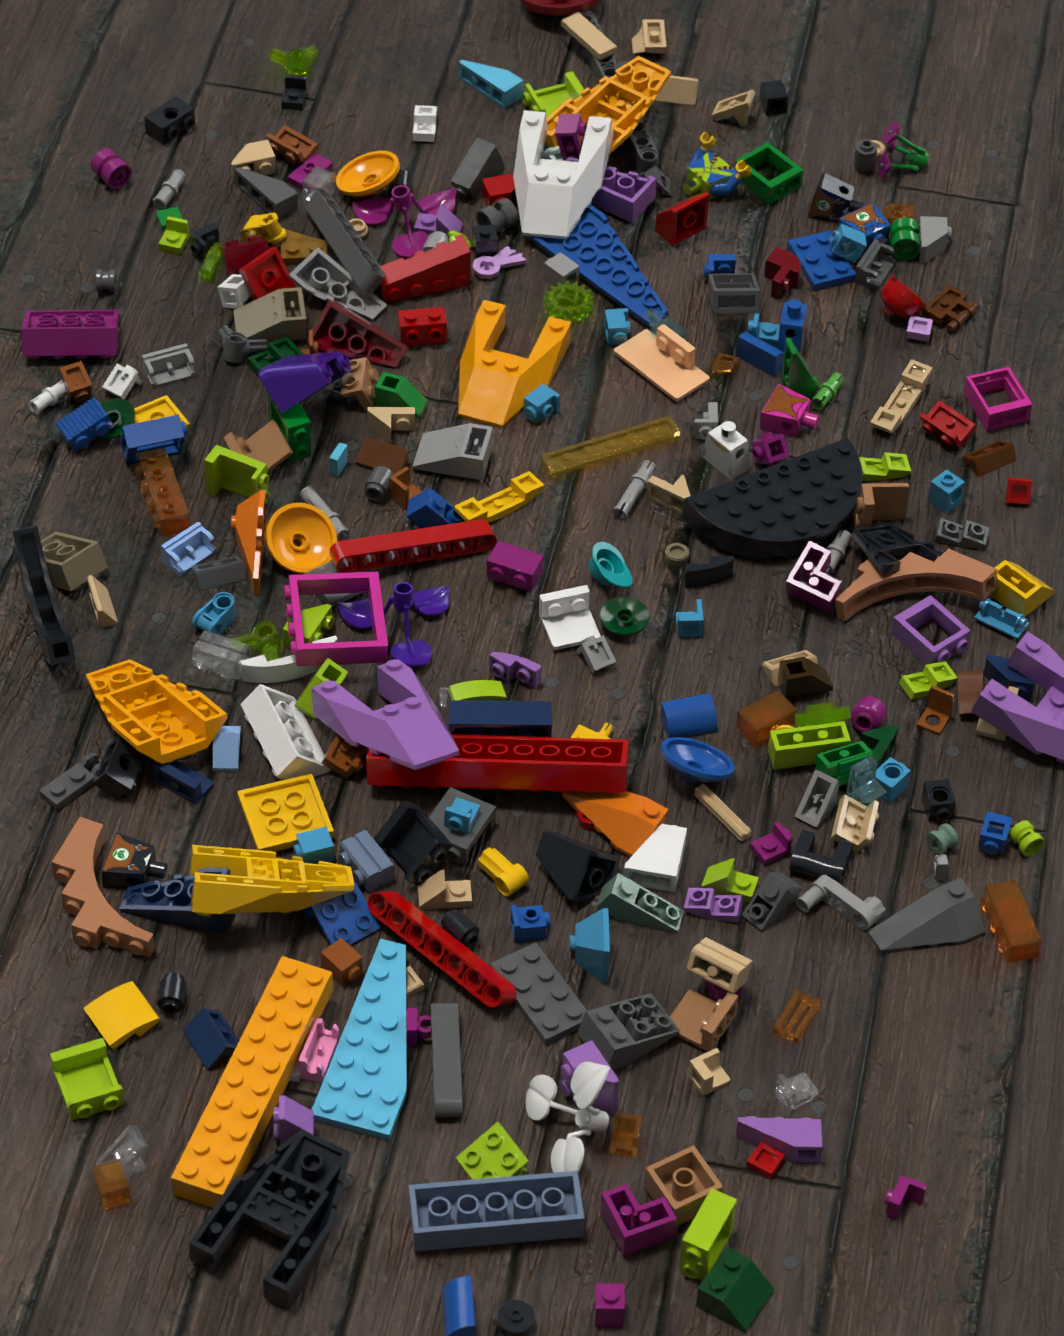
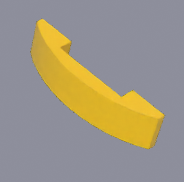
(502, 503)

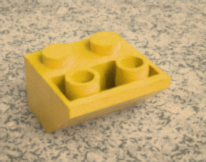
(1019, 588)

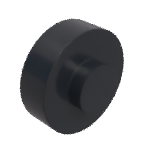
(515, 1318)

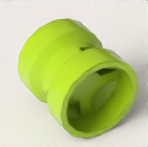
(1026, 838)

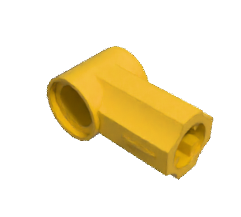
(506, 876)

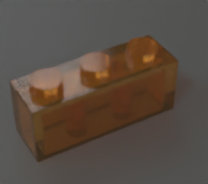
(1011, 921)

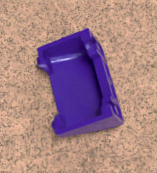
(302, 376)

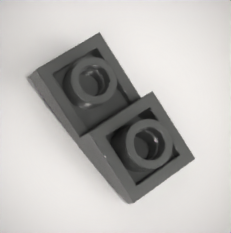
(967, 535)

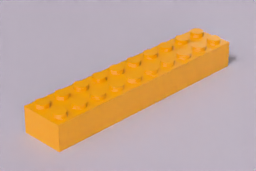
(252, 1082)

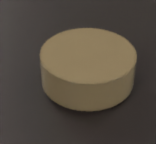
(676, 554)

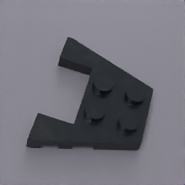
(888, 541)

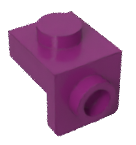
(905, 1189)

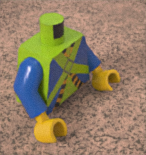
(711, 173)

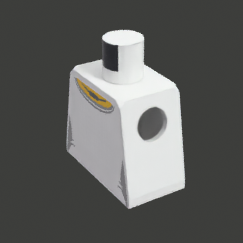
(727, 450)

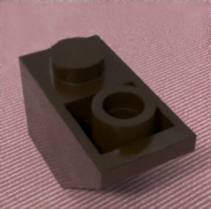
(802, 678)

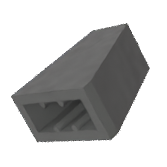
(479, 163)

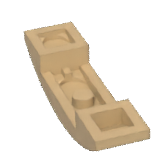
(903, 398)

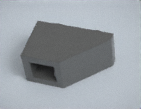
(771, 900)

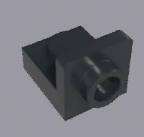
(294, 92)
(204, 239)

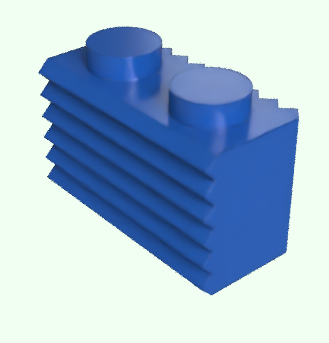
(84, 425)

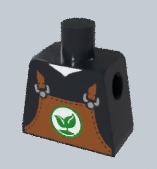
(833, 199)
(130, 863)

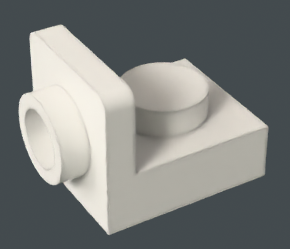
(121, 381)

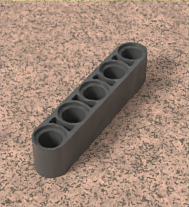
(446, 1060)

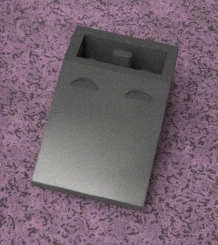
(627, 1029)

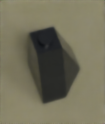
(576, 865)

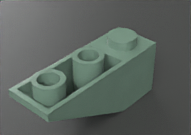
(638, 905)

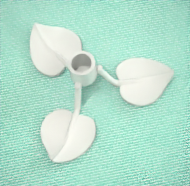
(586, 1085)

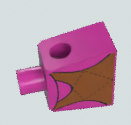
(787, 412)

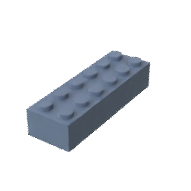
(496, 1211)

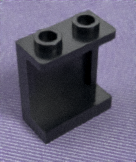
(413, 841)

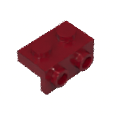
(239, 254)

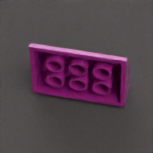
(70, 333)

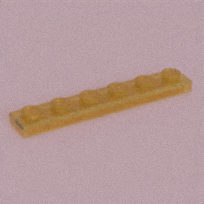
(609, 446)

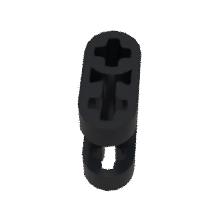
(816, 865)

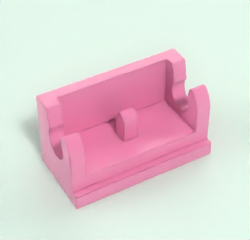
(318, 1051)

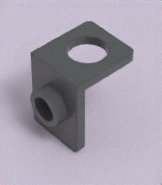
(655, 172)

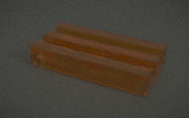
(805, 1000)

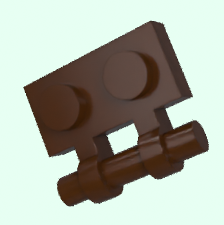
(944, 305)

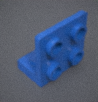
(344, 917)

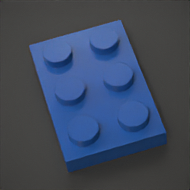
(819, 263)

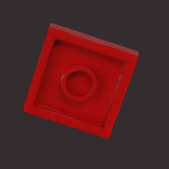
(266, 274)

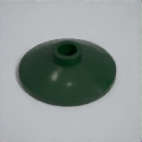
(121, 414)
(624, 616)

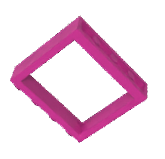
(339, 652)

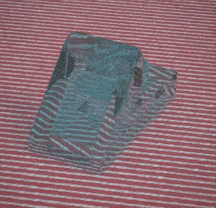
(658, 319)
(862, 781)

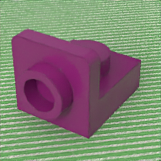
(772, 846)

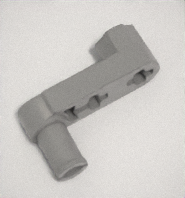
(859, 912)

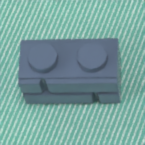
(367, 860)

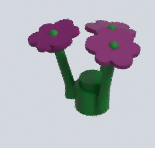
(917, 158)

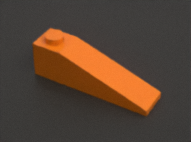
(250, 531)
(622, 817)

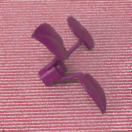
(375, 212)

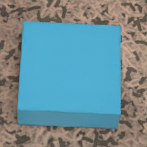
(338, 459)

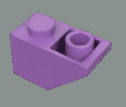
(291, 1118)

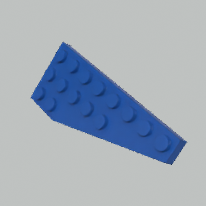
(605, 264)

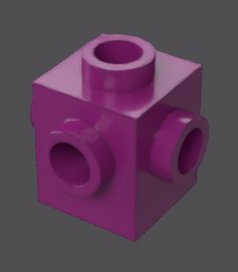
(770, 448)

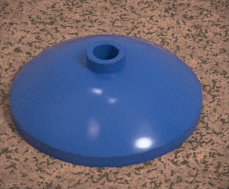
(696, 760)

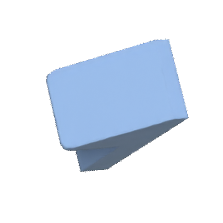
(227, 749)

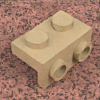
(855, 822)

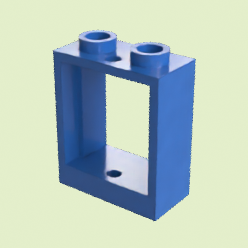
(152, 435)

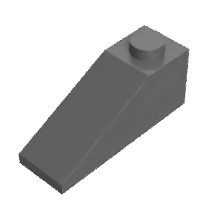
(267, 192)

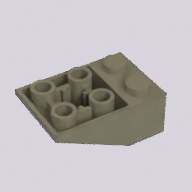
(273, 316)

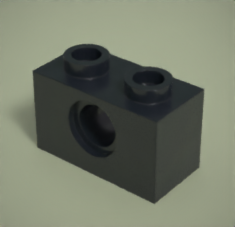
(169, 120)
(119, 768)

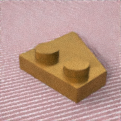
(297, 247)

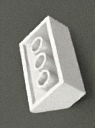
(283, 734)

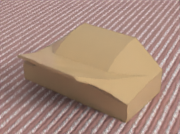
(650, 38)

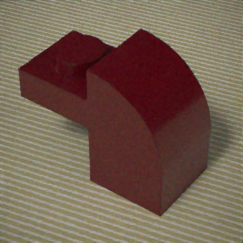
(783, 270)

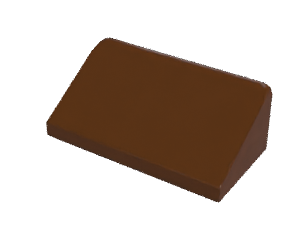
(378, 453)
(990, 457)

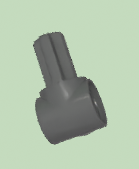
(237, 345)

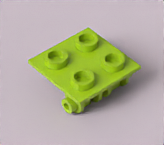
(493, 1156)

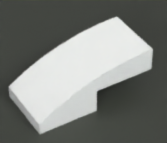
(424, 123)

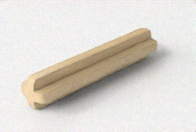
(723, 812)

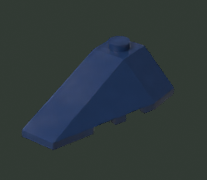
(172, 902)

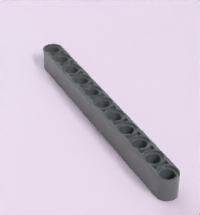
(639, 142)

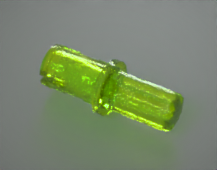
(211, 262)

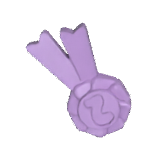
(490, 267)

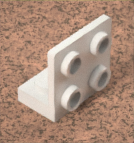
(567, 617)

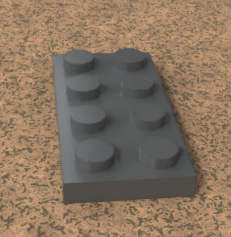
(541, 993)

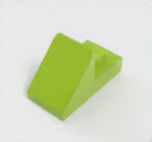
(730, 882)

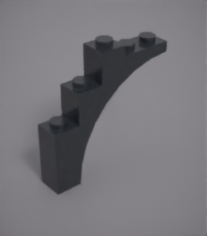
(39, 594)

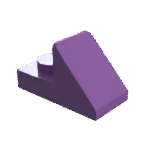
(444, 222)

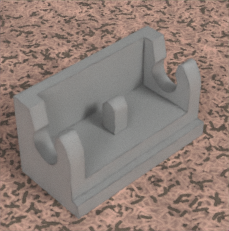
(168, 366)

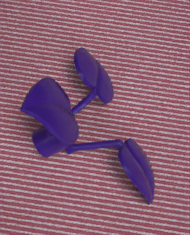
(428, 602)

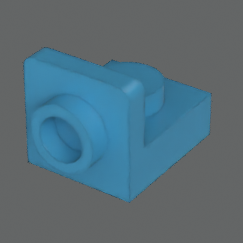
(764, 331)
(461, 815)

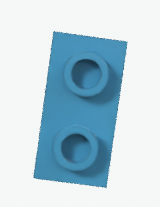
(1004, 621)

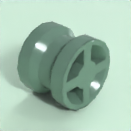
(942, 839)

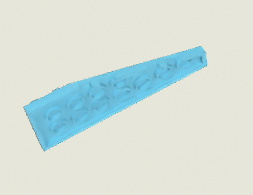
(369, 1066)

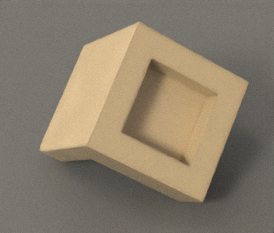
(707, 1072)

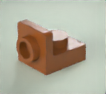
(76, 381)

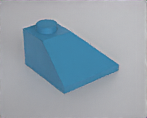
(593, 945)

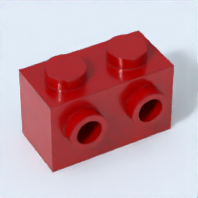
(418, 326)

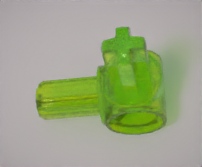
(296, 60)
(268, 645)

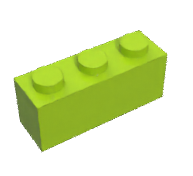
(800, 745)

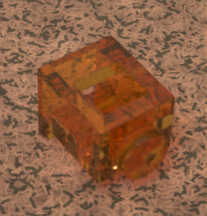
(897, 211)

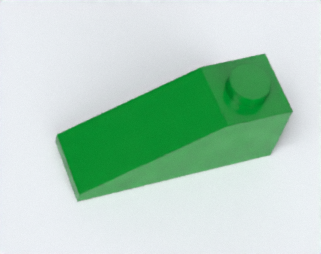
(796, 373)

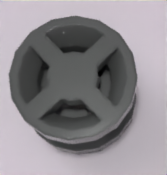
(106, 280)

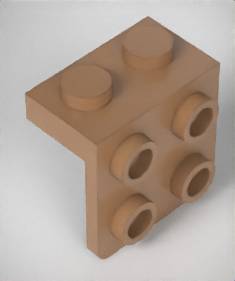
(881, 502)

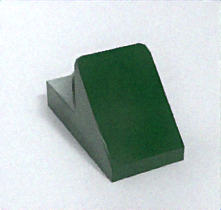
(880, 742)

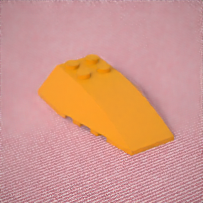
(620, 97)
(154, 713)

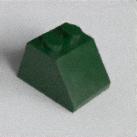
(734, 1290)

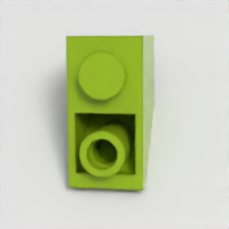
(314, 624)
(327, 672)

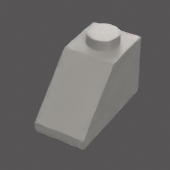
(933, 236)

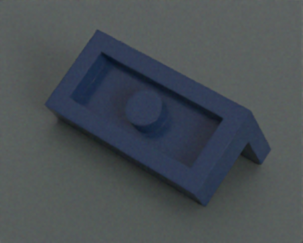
(182, 780)
(211, 1036)

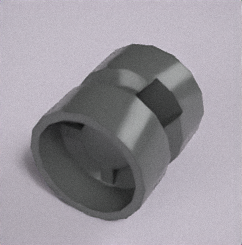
(501, 214)

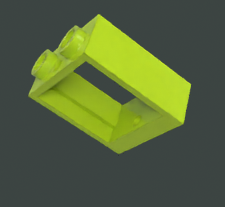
(707, 1234)

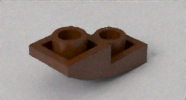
(969, 688)

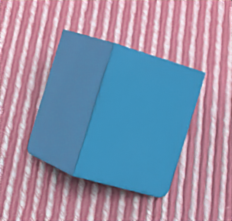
(690, 623)

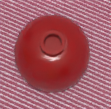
(900, 299)

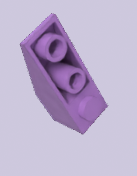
(795, 1138)

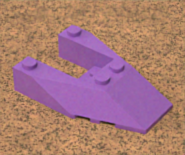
(1031, 726)
(406, 729)

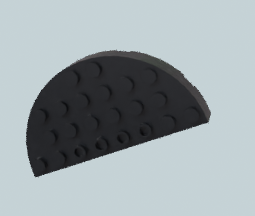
(781, 505)

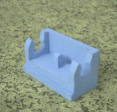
(188, 549)

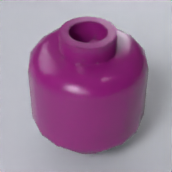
(868, 714)

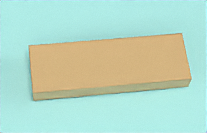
(589, 36)

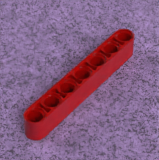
(412, 546)
(452, 950)

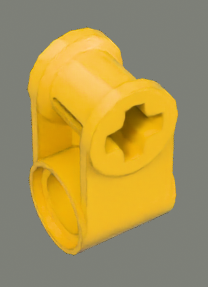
(265, 226)

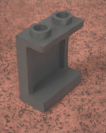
(462, 841)

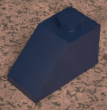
(998, 670)

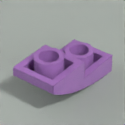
(511, 666)
(706, 904)

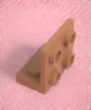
(265, 445)
(703, 1019)

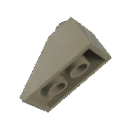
(72, 560)

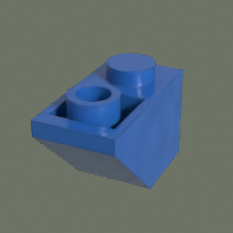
(431, 510)

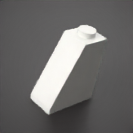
(658, 859)

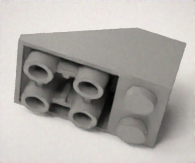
(456, 451)

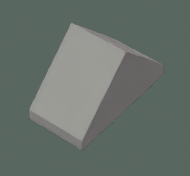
(818, 799)

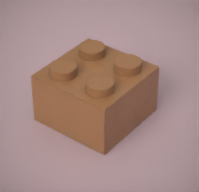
(683, 1181)

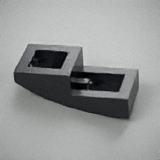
(715, 571)

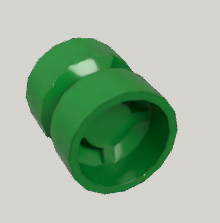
(905, 238)

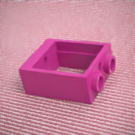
(1001, 415)

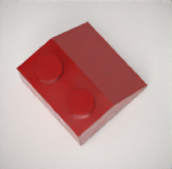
(683, 219)

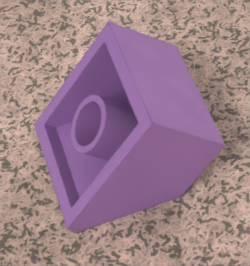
(608, 1096)

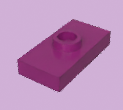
(297, 177)

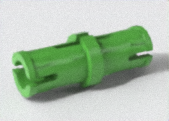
(827, 391)

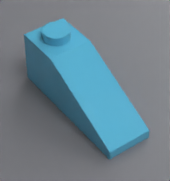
(494, 83)

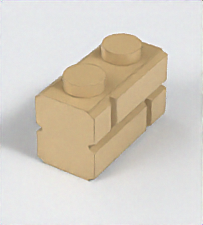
(719, 965)

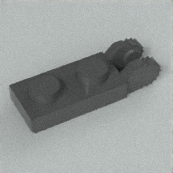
(71, 782)

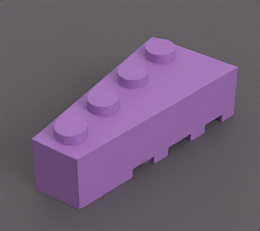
(624, 193)

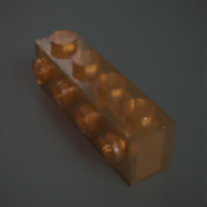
(162, 492)

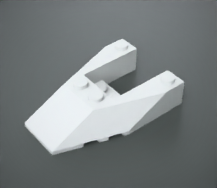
(556, 191)

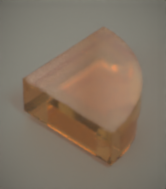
(725, 364)

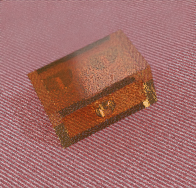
(763, 716)

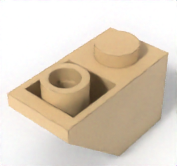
(256, 158)

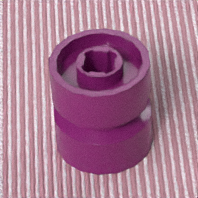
(111, 168)

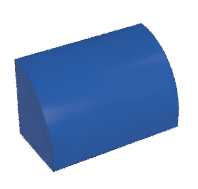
(760, 354)
(689, 716)
(458, 1307)

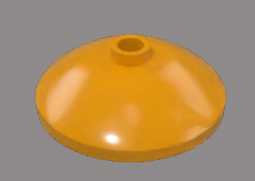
(368, 173)
(308, 527)

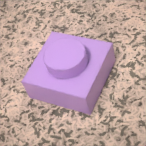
(919, 328)

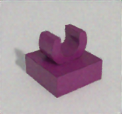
(415, 1025)

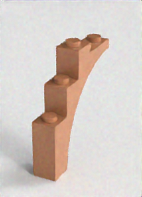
(949, 573)
(81, 897)

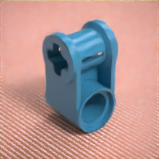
(216, 614)

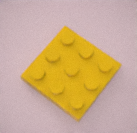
(282, 810)

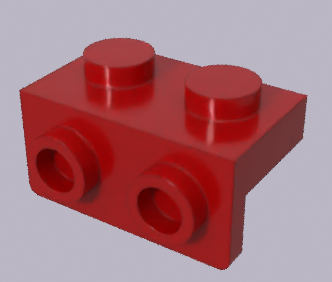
(947, 424)

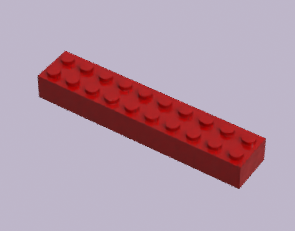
(515, 764)

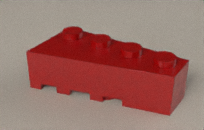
(427, 271)

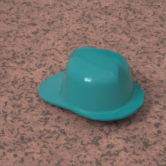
(609, 566)

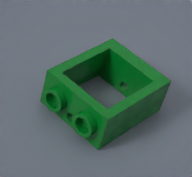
(773, 190)
(294, 427)

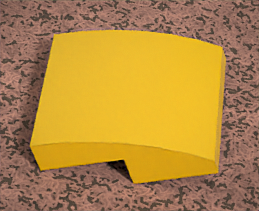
(122, 1014)

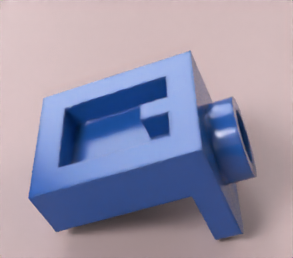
(719, 264)

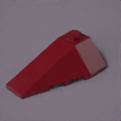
(357, 338)

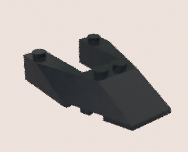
(288, 1195)

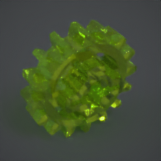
(568, 301)
(822, 713)

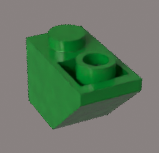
(398, 392)

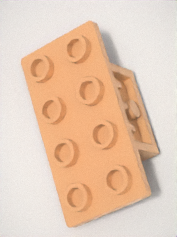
(664, 361)

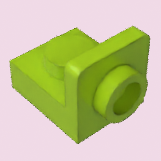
(175, 236)

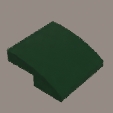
(275, 351)

